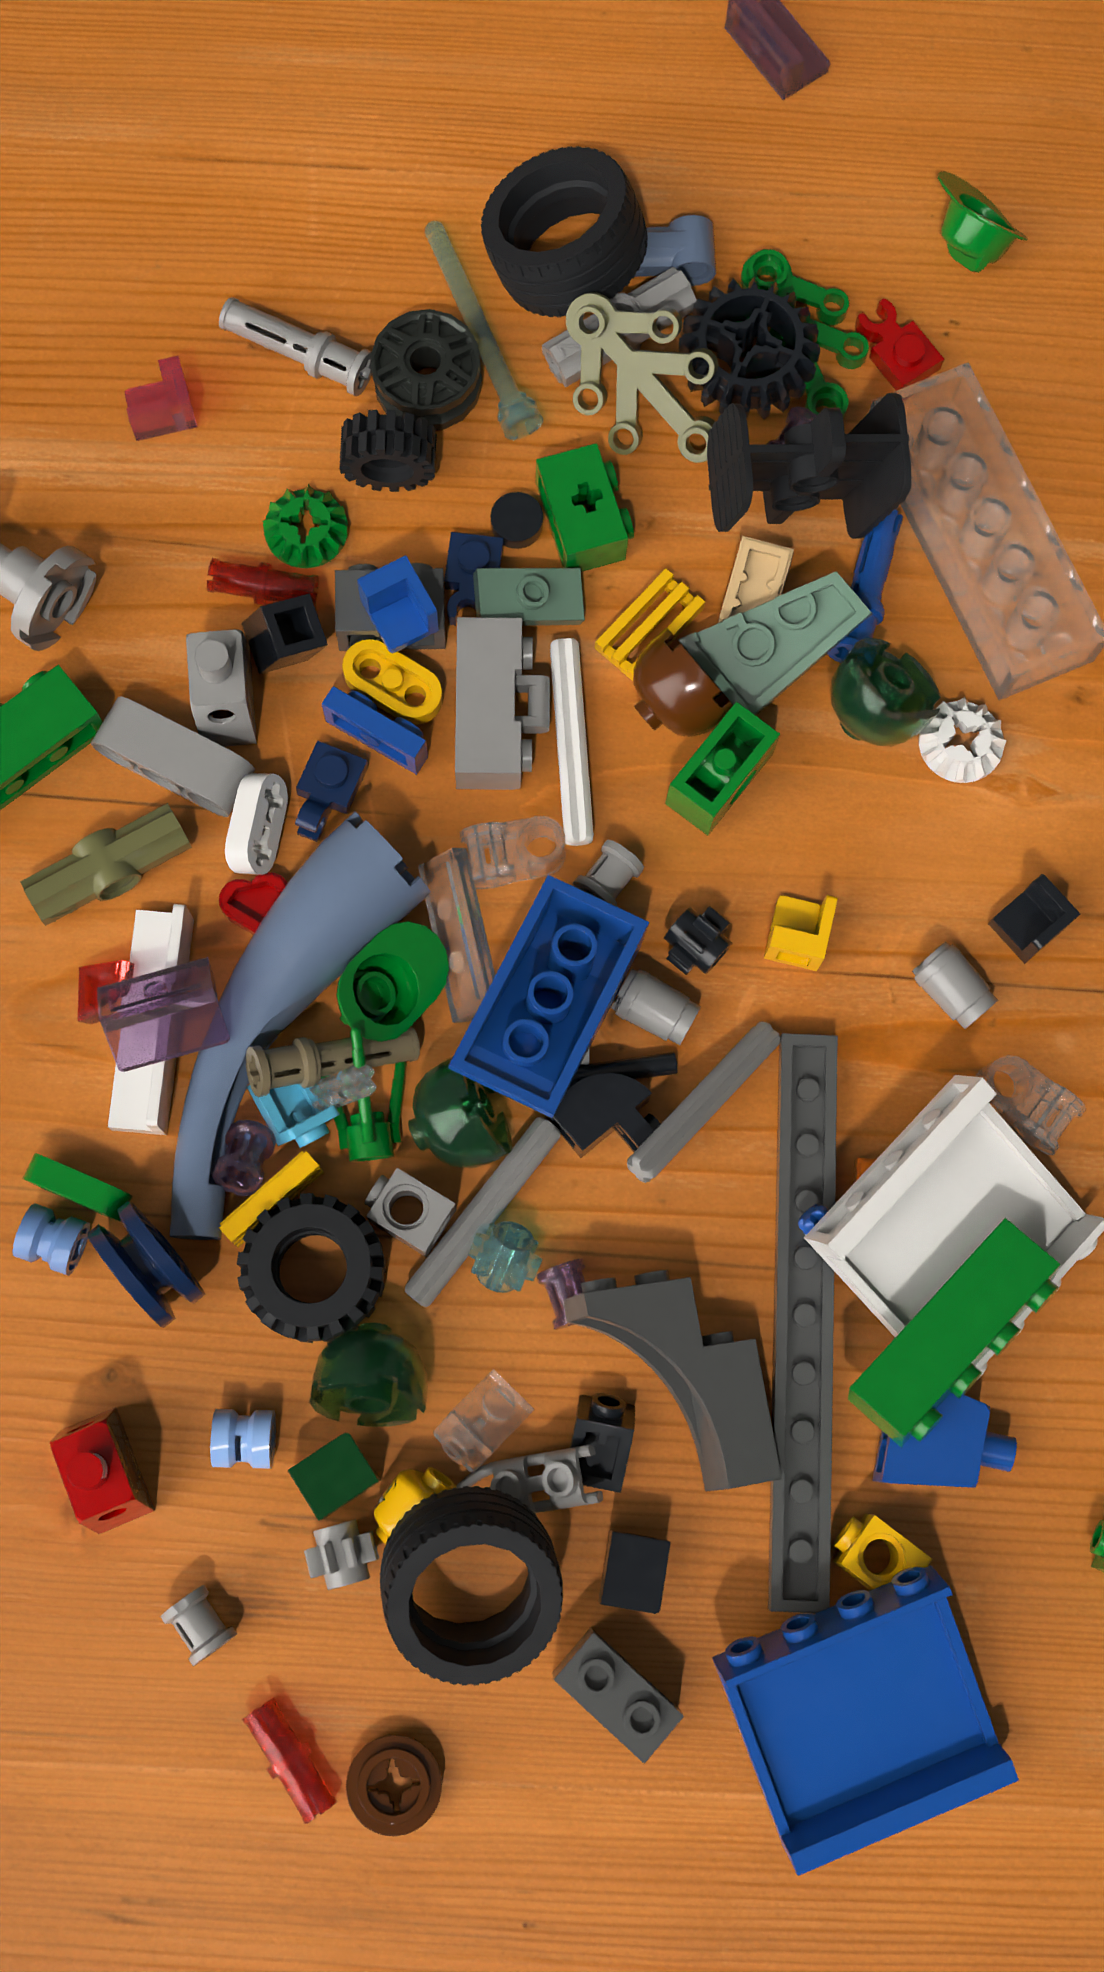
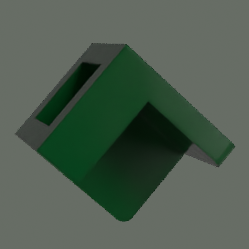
(333, 1476)

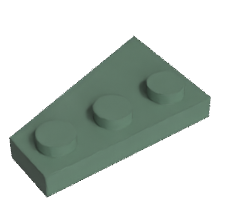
(774, 644)

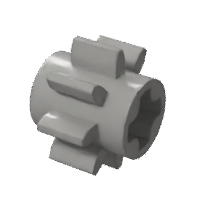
(341, 1554)

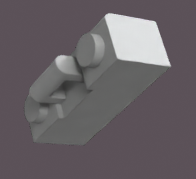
(487, 677)

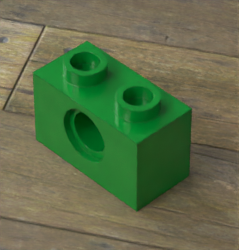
(722, 768)

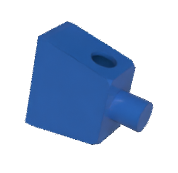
(950, 1452)

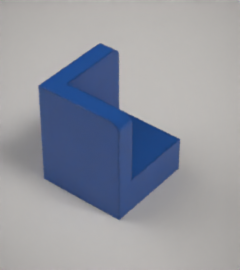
(398, 604)

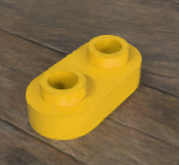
(396, 681)

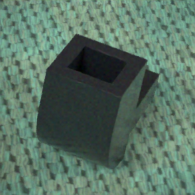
(599, 1107)

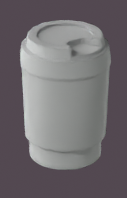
(954, 985)
(655, 1006)

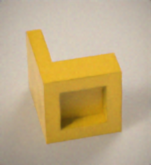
(800, 932)

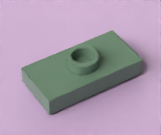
(532, 594)

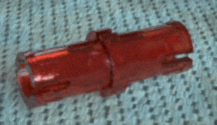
(259, 582)
(289, 1760)

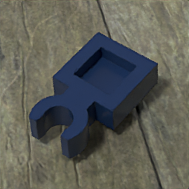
(464, 556)

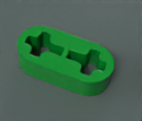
(76, 1186)

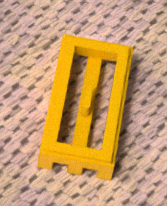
(677, 594)
(286, 1183)

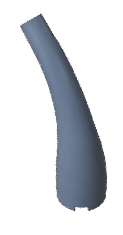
(303, 944)

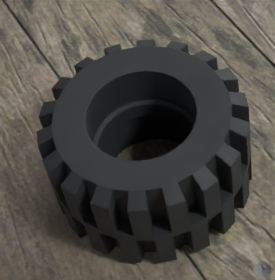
(277, 1233)

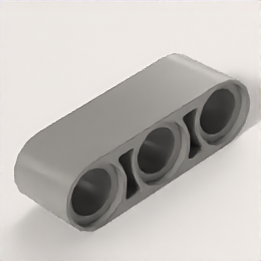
(171, 756)

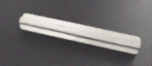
(571, 742)

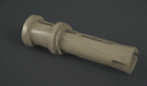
(309, 1061)

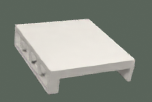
(937, 1201)

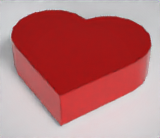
(248, 902)

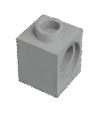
(427, 1229)

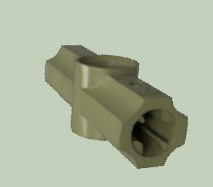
(105, 864)

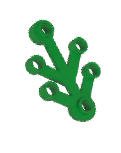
(776, 266)

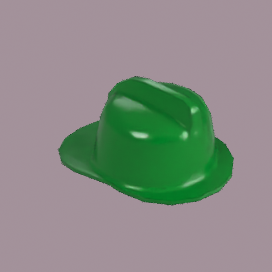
(974, 225)
(392, 981)

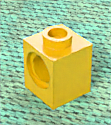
(858, 1534)

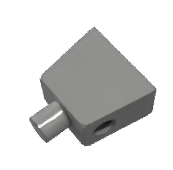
(221, 681)

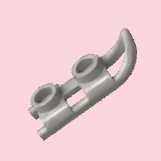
(559, 1479)

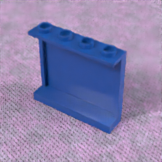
(863, 1718)

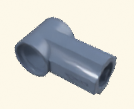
(682, 245)

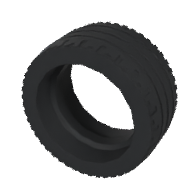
(545, 193)
(477, 1649)

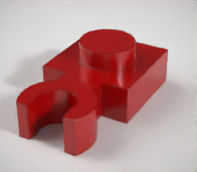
(899, 353)

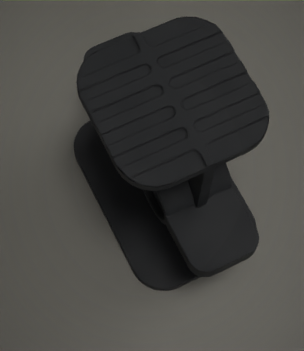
(816, 463)

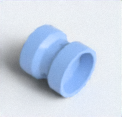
(256, 1436)

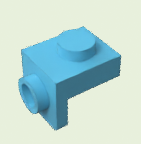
(292, 1116)

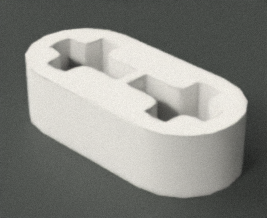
(256, 823)

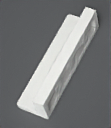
(144, 1095)

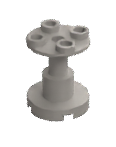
(44, 591)

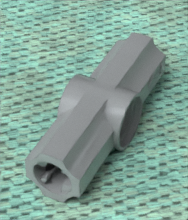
(666, 290)

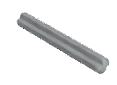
(703, 1102)
(482, 1211)

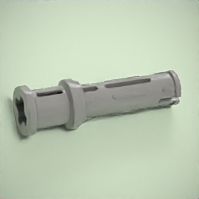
(317, 352)

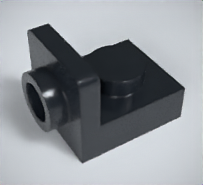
(609, 1427)

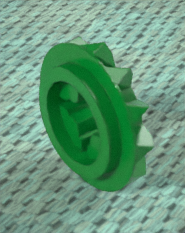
(322, 542)

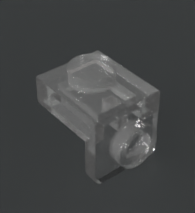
(482, 1421)

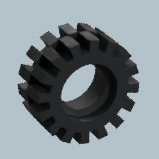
(388, 450)

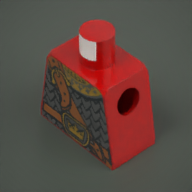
(101, 1472)

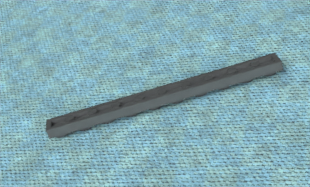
(803, 1329)

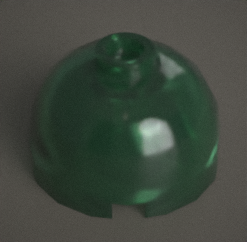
(882, 696)
(457, 1119)
(371, 1376)

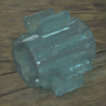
(505, 1256)

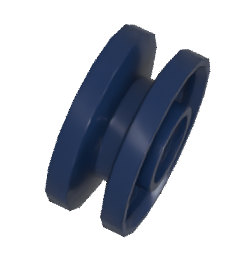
(145, 1264)

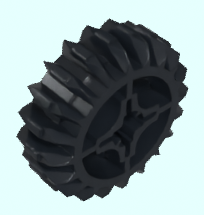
(718, 328)

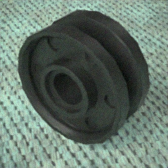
(423, 341)

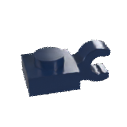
(327, 784)

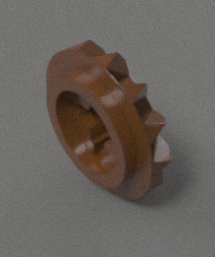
(375, 1807)

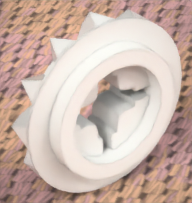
(956, 762)

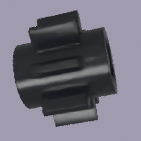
(698, 940)

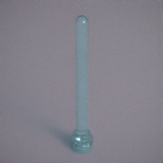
(517, 412)

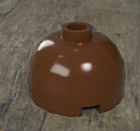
(675, 689)

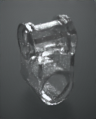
(509, 850)
(1038, 1106)

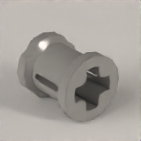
(610, 872)
(198, 1625)

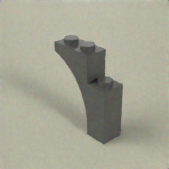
(708, 1375)

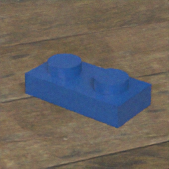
(359, 719)

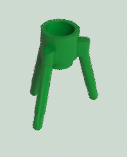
(369, 1134)

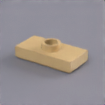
(756, 576)

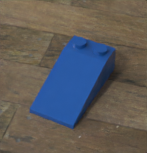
(550, 996)

